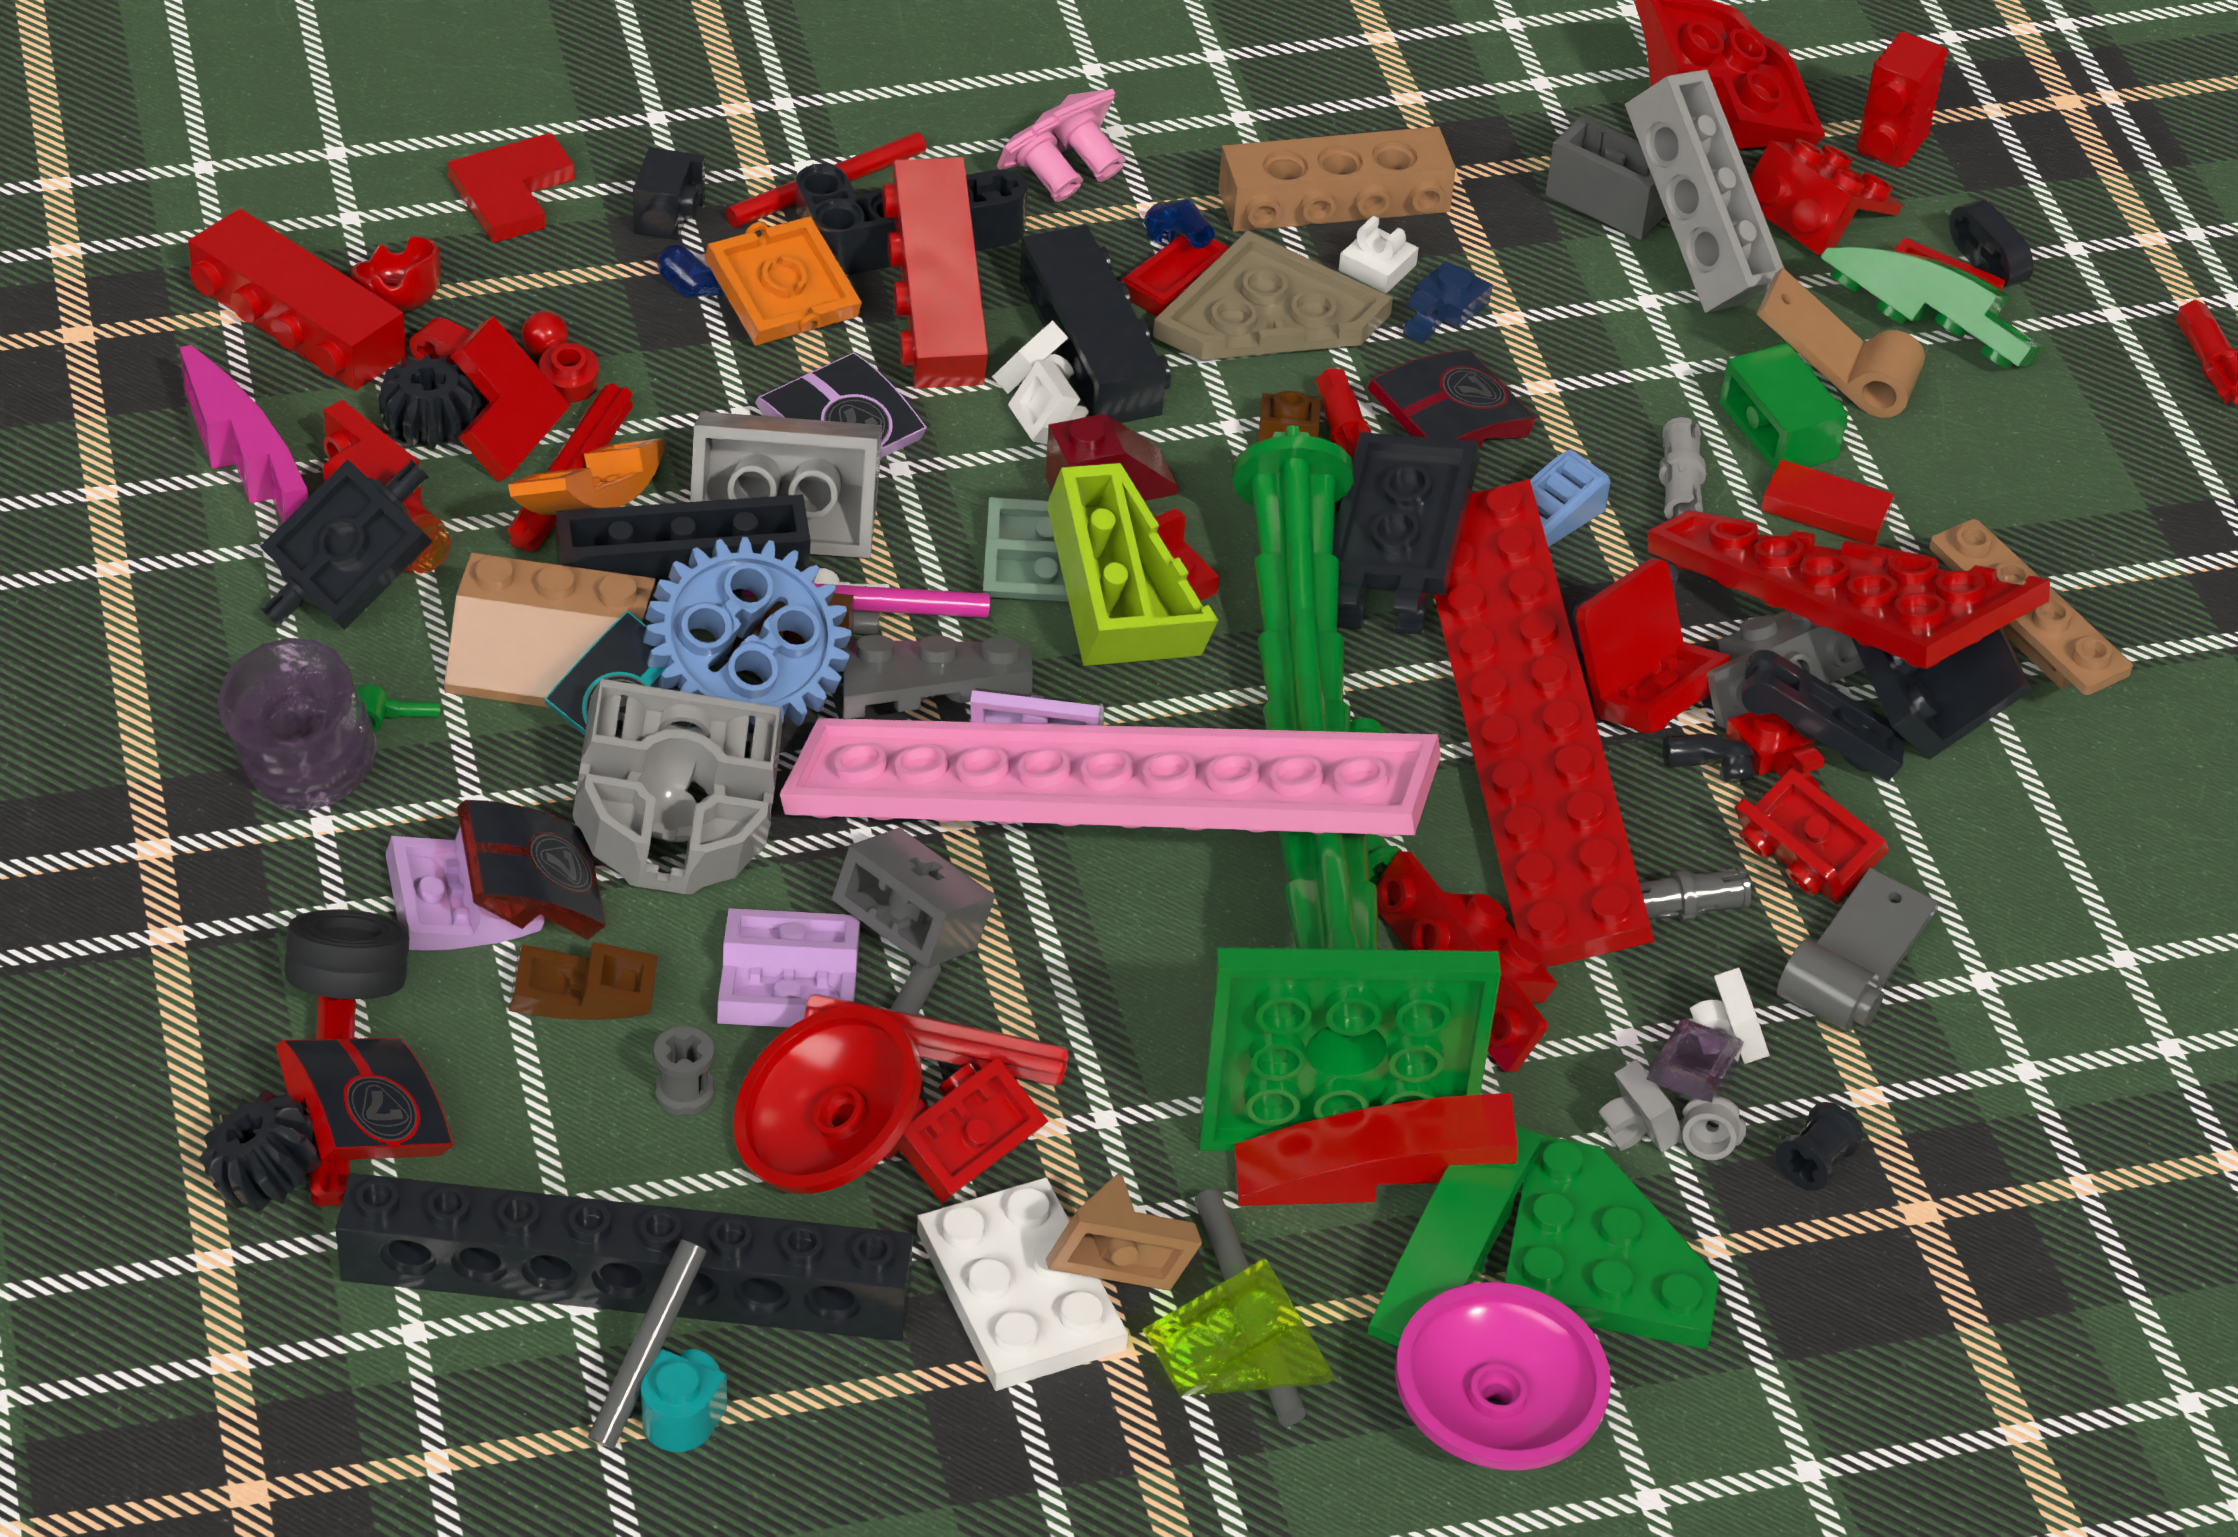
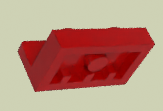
(969, 1128)

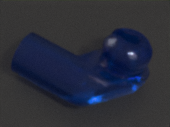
(687, 273)

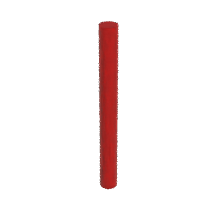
(854, 168)

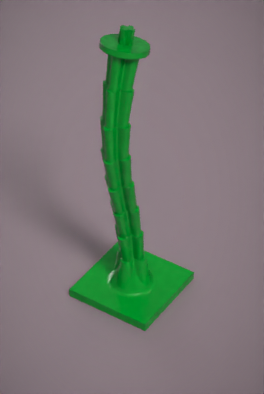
(1336, 1016)

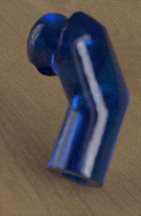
(1181, 216)

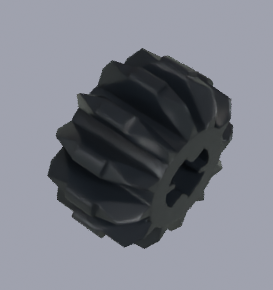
(428, 401)
(261, 1151)

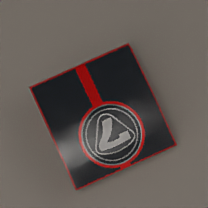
(365, 1098)

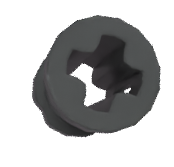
(683, 1060)

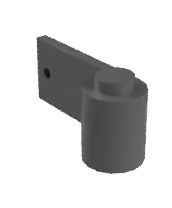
(1857, 953)

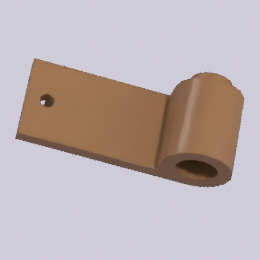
(1871, 373)

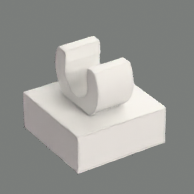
(1378, 256)
(1039, 348)
(1045, 399)
(1733, 1015)

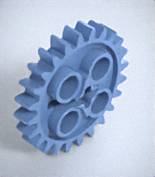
(704, 600)

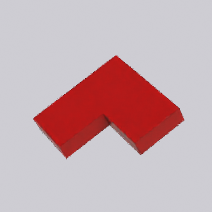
(501, 183)
(519, 395)

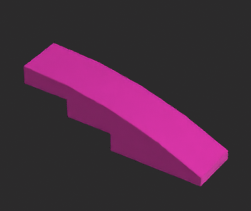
(240, 434)

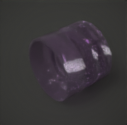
(297, 723)

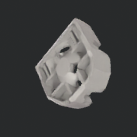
(641, 783)

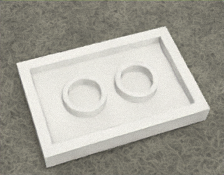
(1009, 1302)

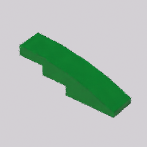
(1453, 1235)

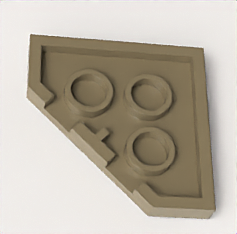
(1269, 302)

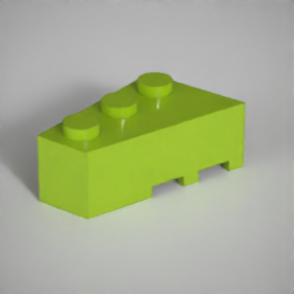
(1118, 574)

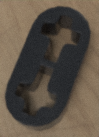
(1991, 242)

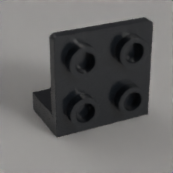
(1947, 699)

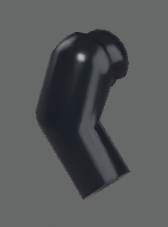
(1707, 749)

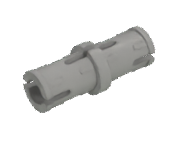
(1682, 467)

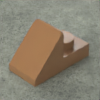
(1123, 1245)

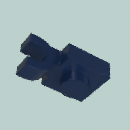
(1448, 296)

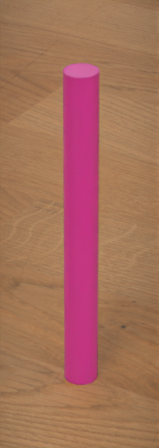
(913, 601)

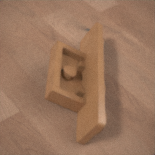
(2050, 635)

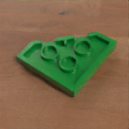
(1607, 1249)

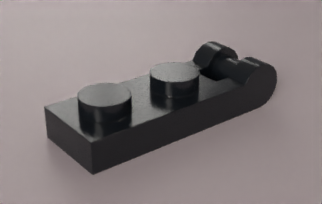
(1822, 713)

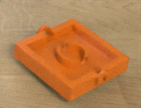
(782, 280)

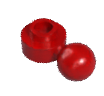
(566, 365)

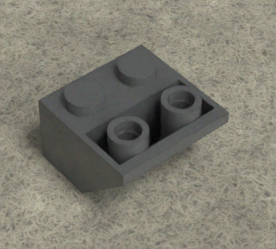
(1604, 177)

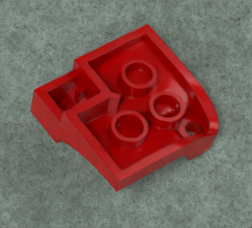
(1749, 72)

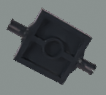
(346, 544)

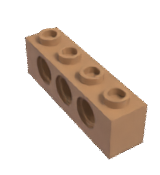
(1336, 178)

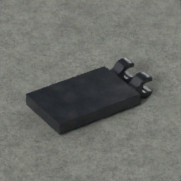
(1401, 523)

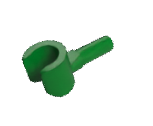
(380, 706)

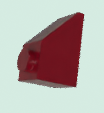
(1106, 441)

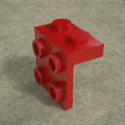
(1816, 192)
(1637, 652)

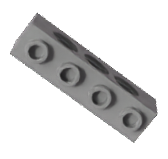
(1705, 190)

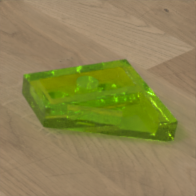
(1238, 1339)

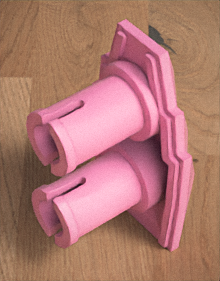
(1064, 127)

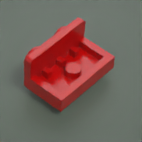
(1812, 836)

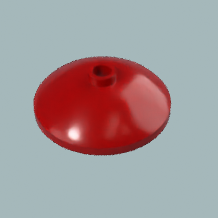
(827, 1099)

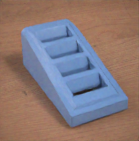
(1576, 484)

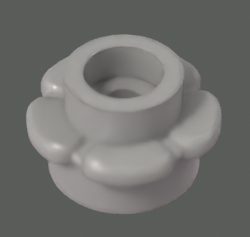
(1708, 1141)

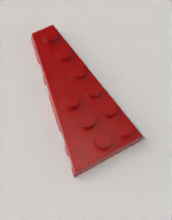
(1862, 591)

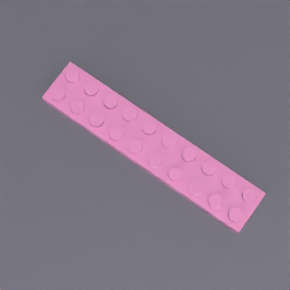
(1114, 776)

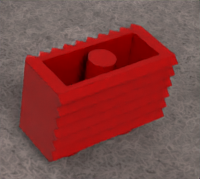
(1901, 99)

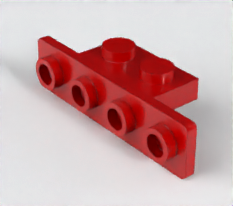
(1464, 922)

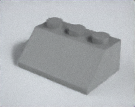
(778, 456)

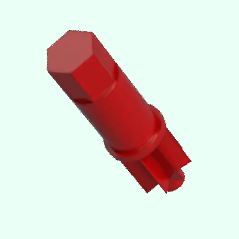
(2211, 347)
(1341, 409)

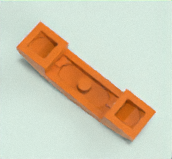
(611, 479)

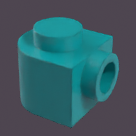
(682, 1399)

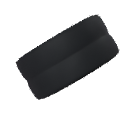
(346, 954)

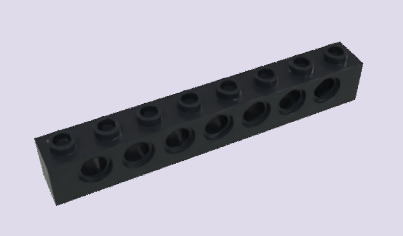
(618, 1253)

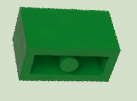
(1783, 407)

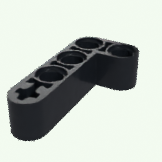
(857, 225)

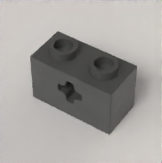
(913, 897)

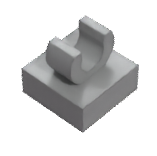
(1640, 1111)

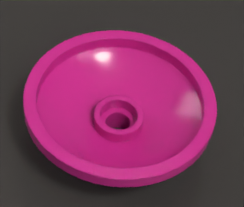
(1510, 1349)

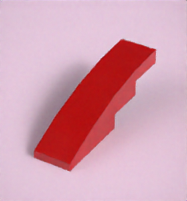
(1380, 1145)

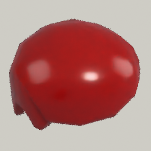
(402, 278)

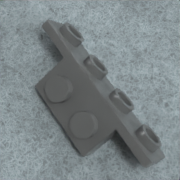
(1811, 647)

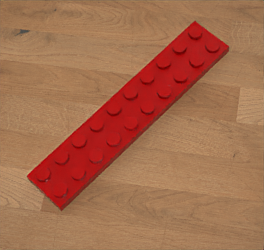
(1537, 737)

